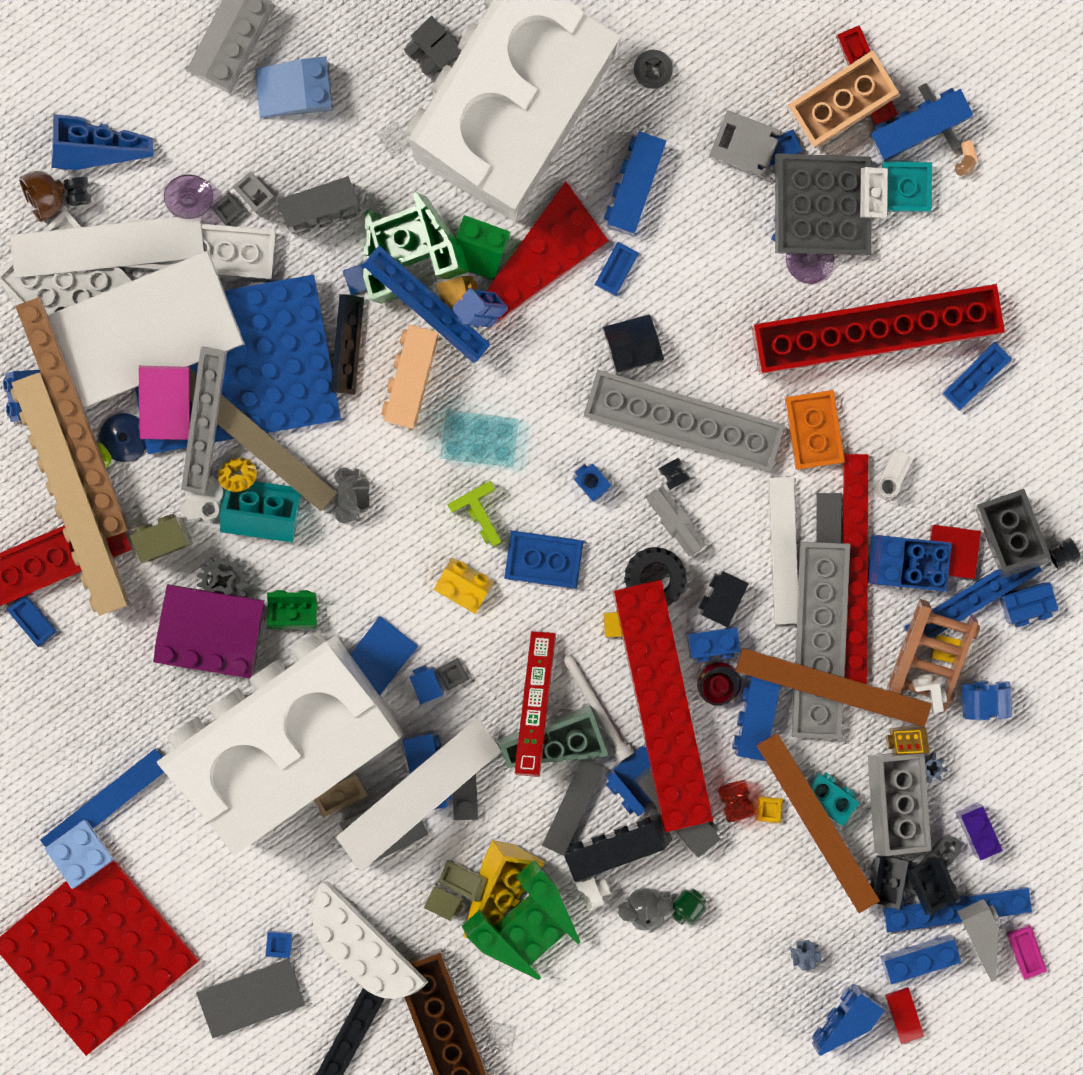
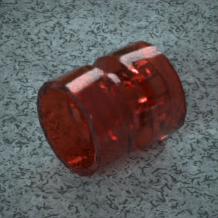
(737, 802)

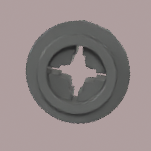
(653, 57)

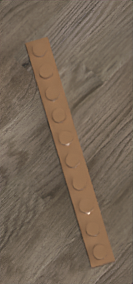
(72, 417)

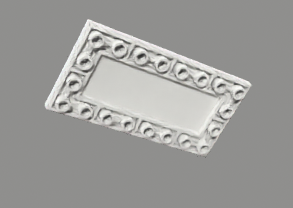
(144, 323)

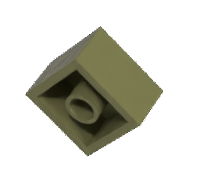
(161, 539)

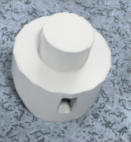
(594, 891)

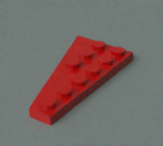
(552, 247)

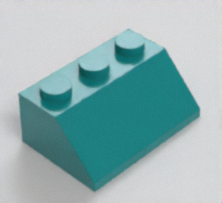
(261, 512)

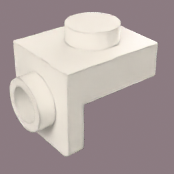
(936, 694)

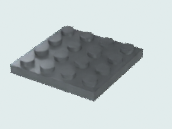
(820, 205)

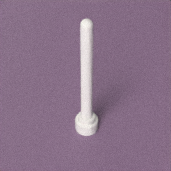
(620, 748)

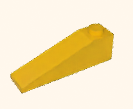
(502, 890)

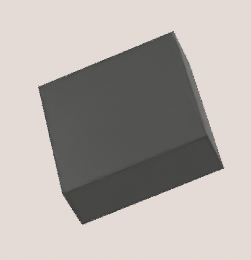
(228, 209)
(452, 674)

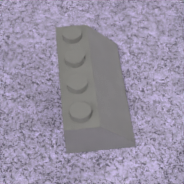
(230, 41)
(899, 803)

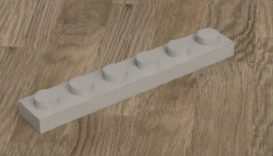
(204, 420)

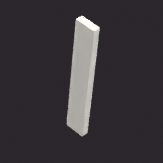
(783, 549)

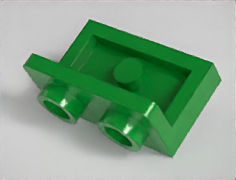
(292, 610)

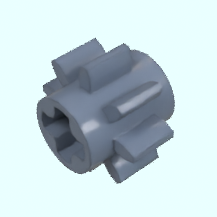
(939, 768)
(805, 955)

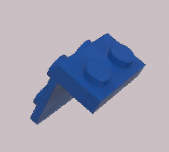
(622, 781)

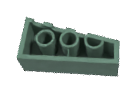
(565, 738)

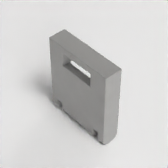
(749, 145)

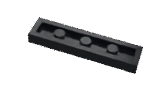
(347, 344)

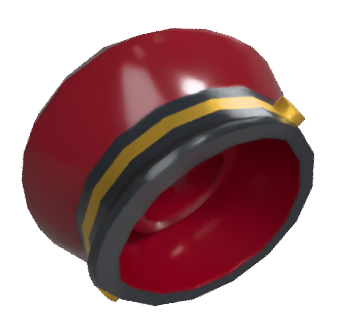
(719, 684)

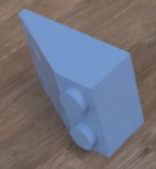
(294, 87)

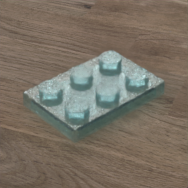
(479, 438)

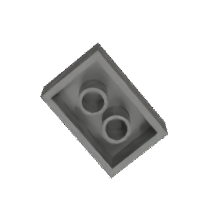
(319, 206)
(1013, 533)

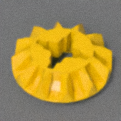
(237, 483)

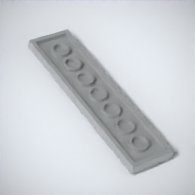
(684, 421)
(821, 633)

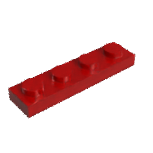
(855, 47)

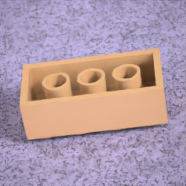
(844, 99)
(411, 376)

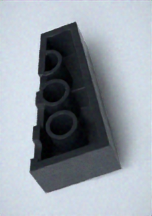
(617, 847)

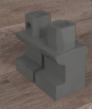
(435, 44)

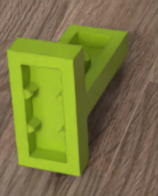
(477, 512)

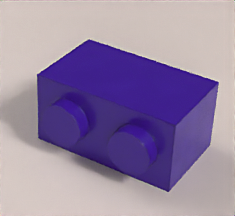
(979, 831)

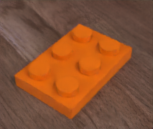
(814, 429)

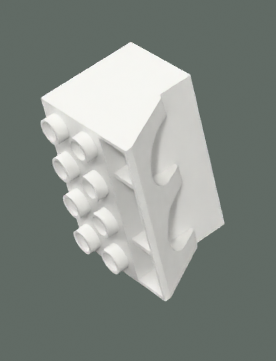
(511, 98)
(281, 742)

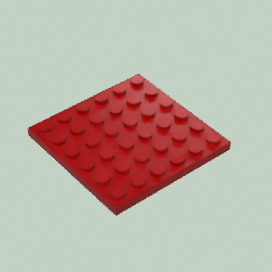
(96, 954)

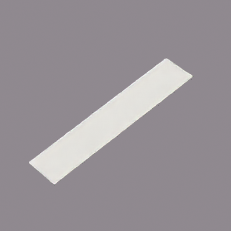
(105, 246)
(418, 794)

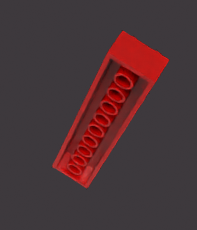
(878, 329)

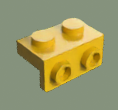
(463, 585)

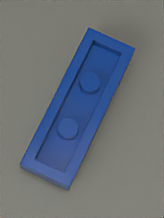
(976, 376)

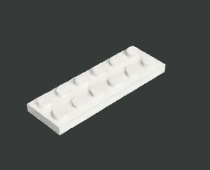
(233, 251)

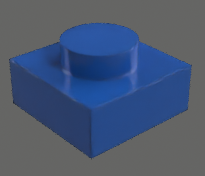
(279, 944)

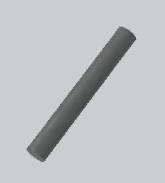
(948, 134)

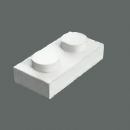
(874, 193)

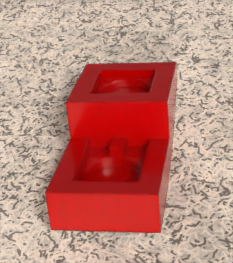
(904, 1015)

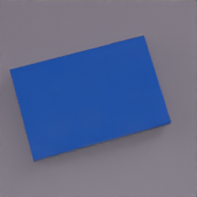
(543, 559)
(382, 653)

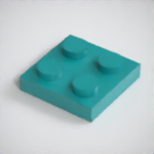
(909, 186)

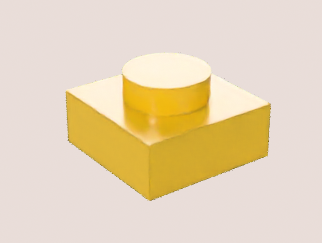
(943, 656)

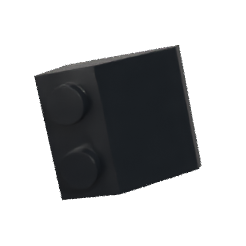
(633, 344)

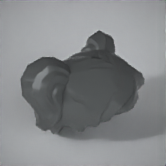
(352, 495)
(646, 908)

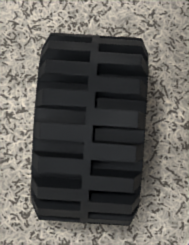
(666, 558)

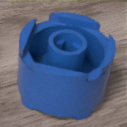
(986, 700)

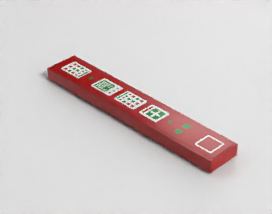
(535, 704)

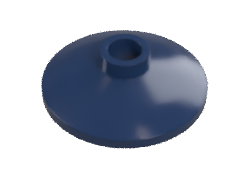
(129, 449)

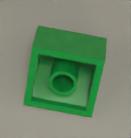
(482, 246)

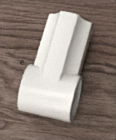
(894, 473)

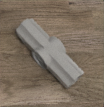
(675, 521)

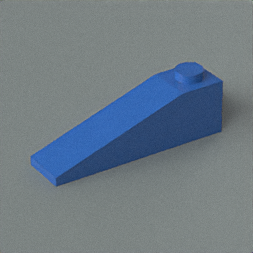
(85, 145)

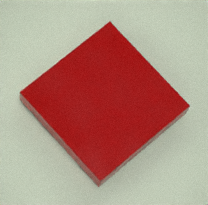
(963, 548)

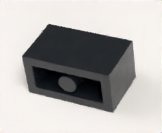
(723, 598)

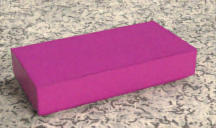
(1026, 951)

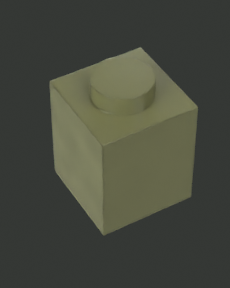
(444, 902)

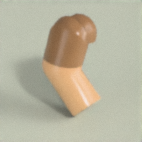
(969, 160)

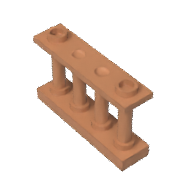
(916, 638)

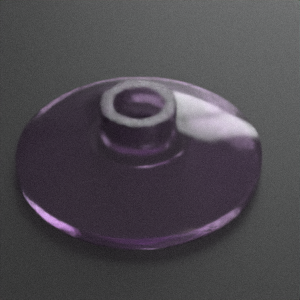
(185, 188)
(809, 272)

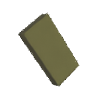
(463, 880)

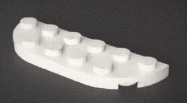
(361, 947)

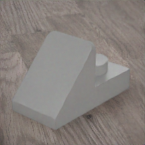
(254, 193)

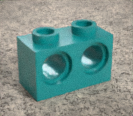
(832, 795)

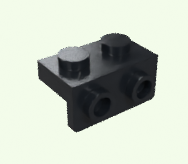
(890, 880)
(933, 884)

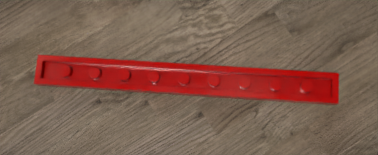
(856, 534)

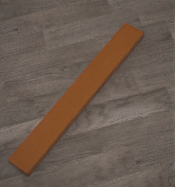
(833, 687)
(817, 822)

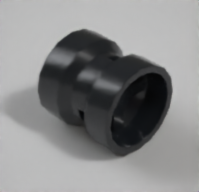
(77, 191)
(672, 468)
(1064, 553)

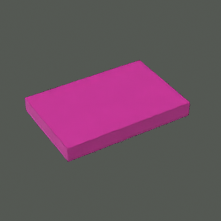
(164, 402)

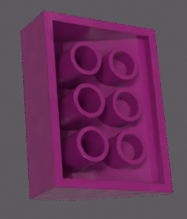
(209, 631)

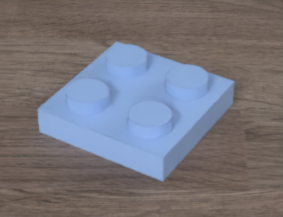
(79, 854)

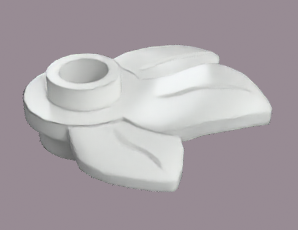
(197, 503)

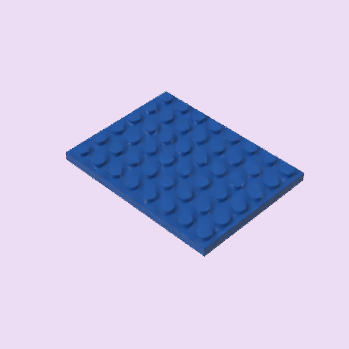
(285, 362)

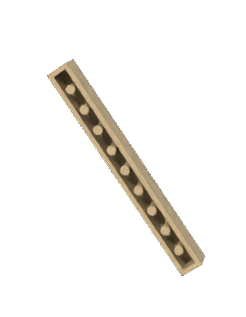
(72, 500)

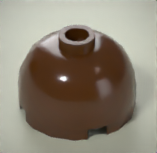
(42, 193)

